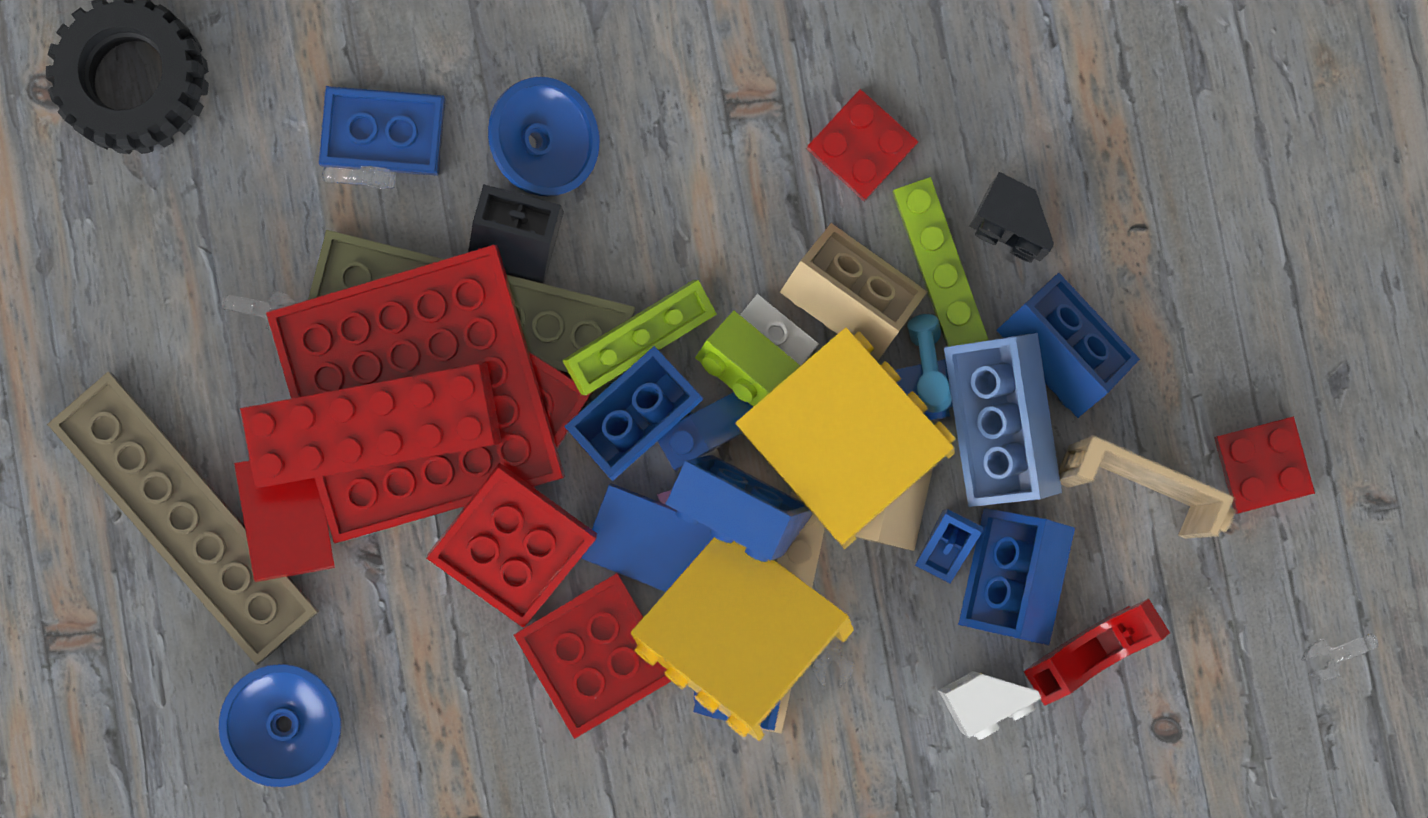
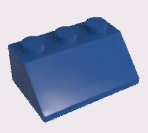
(1076, 345)
(633, 413)
(737, 507)
(1017, 576)

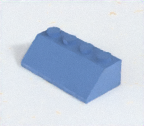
(1003, 420)

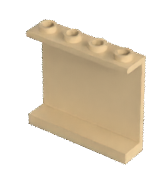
(1208, 506)

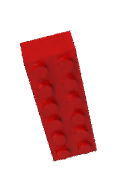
(371, 425)

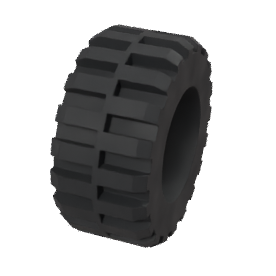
(87, 43)

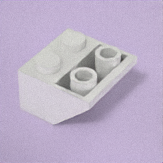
(983, 700)

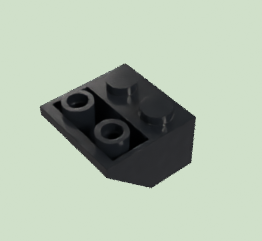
(1014, 217)
(520, 227)

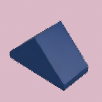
(948, 545)

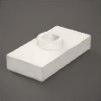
(779, 329)

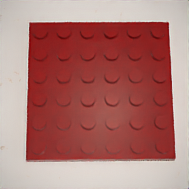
(408, 327)

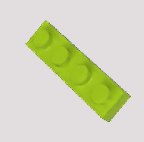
(632, 339)

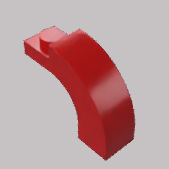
(1095, 650)

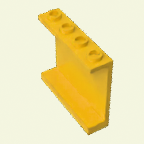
(846, 435)
(738, 633)

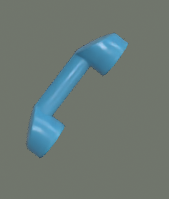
(932, 385)

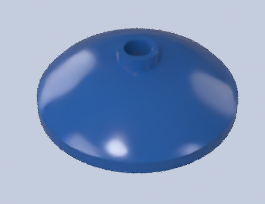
(563, 134)
(252, 730)

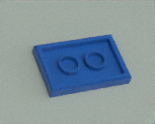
(382, 130)
(644, 539)

